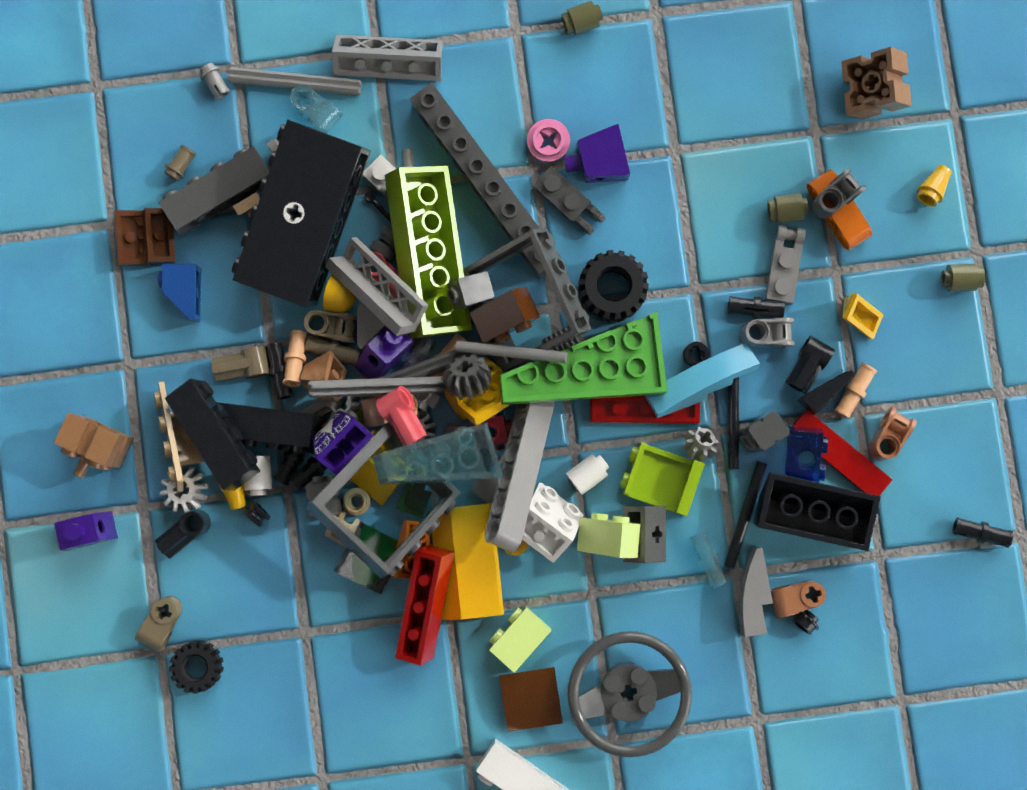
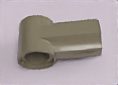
(248, 364)

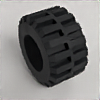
(618, 264)

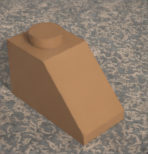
(323, 368)

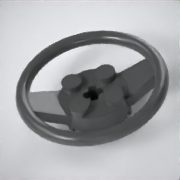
(649, 686)

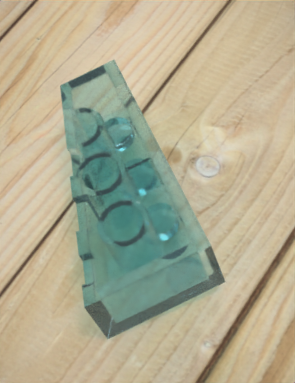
(445, 458)

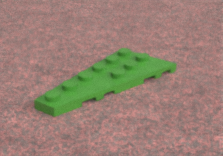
(605, 366)

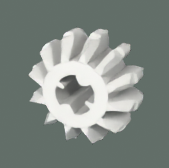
(186, 500)

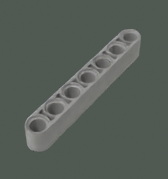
(520, 472)

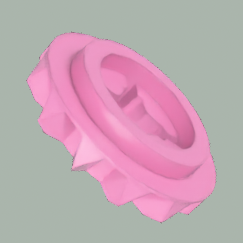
(548, 128)

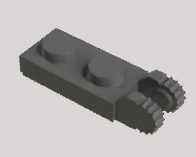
(567, 199)

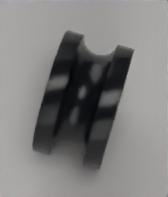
(701, 348)
(256, 513)

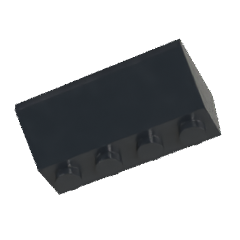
(817, 511)

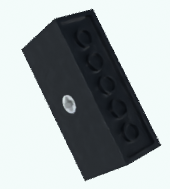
(290, 251)

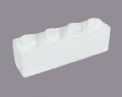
(513, 772)

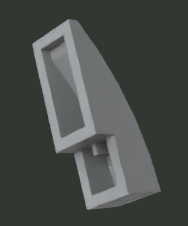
(753, 594)

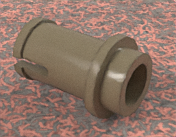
(179, 163)

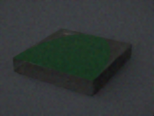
(356, 570)

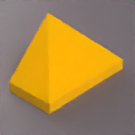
(861, 315)

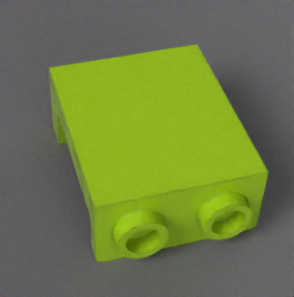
(661, 478)

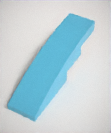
(703, 378)

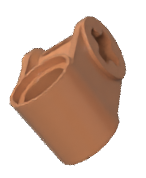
(894, 430)
(791, 598)

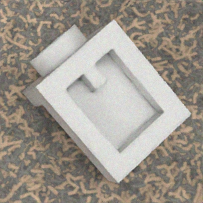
(376, 172)

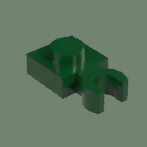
(414, 499)

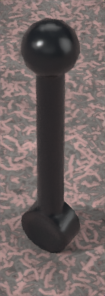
(371, 198)

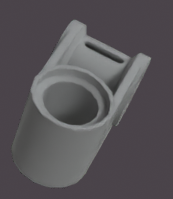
(773, 333)

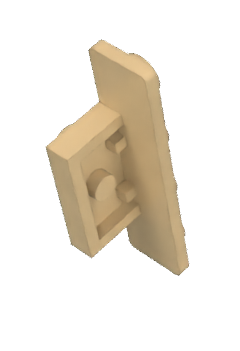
(179, 445)

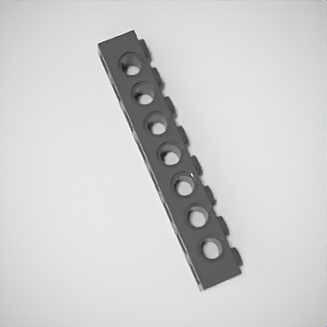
(476, 169)

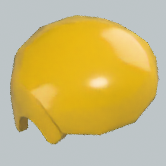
(337, 296)

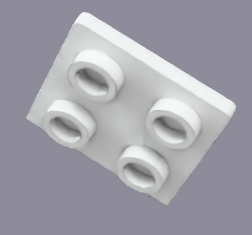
(550, 522)

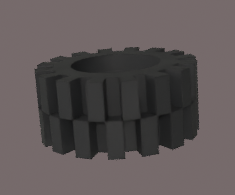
(180, 672)

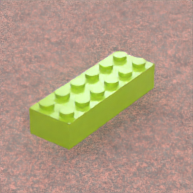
(427, 245)

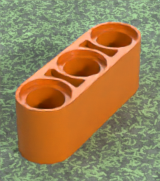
(848, 222)

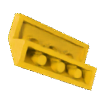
(475, 573)

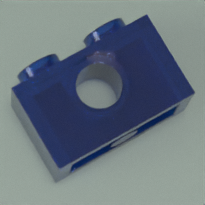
(801, 440)

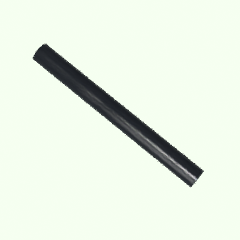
(733, 424)
(745, 514)

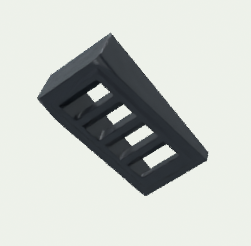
(819, 397)

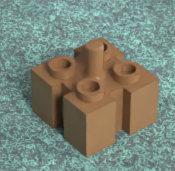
(876, 83)
(92, 443)

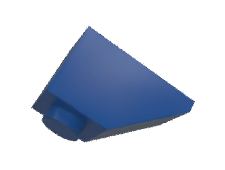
(183, 287)

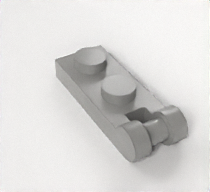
(785, 265)

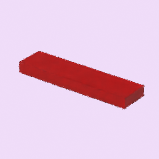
(637, 410)
(847, 459)

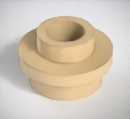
(347, 501)

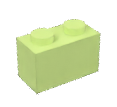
(608, 537)
(519, 638)

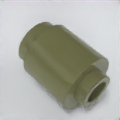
(582, 18)
(787, 208)
(963, 277)

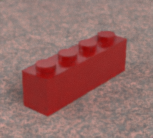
(424, 604)

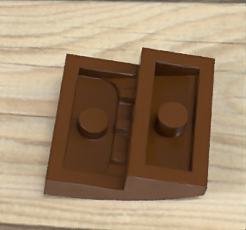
(143, 237)
(531, 699)

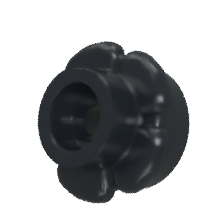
(806, 621)

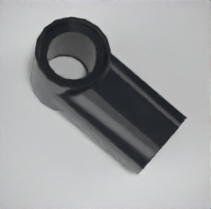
(812, 358)
(182, 533)

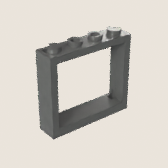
(562, 286)
(445, 490)

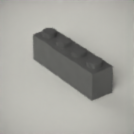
(215, 191)

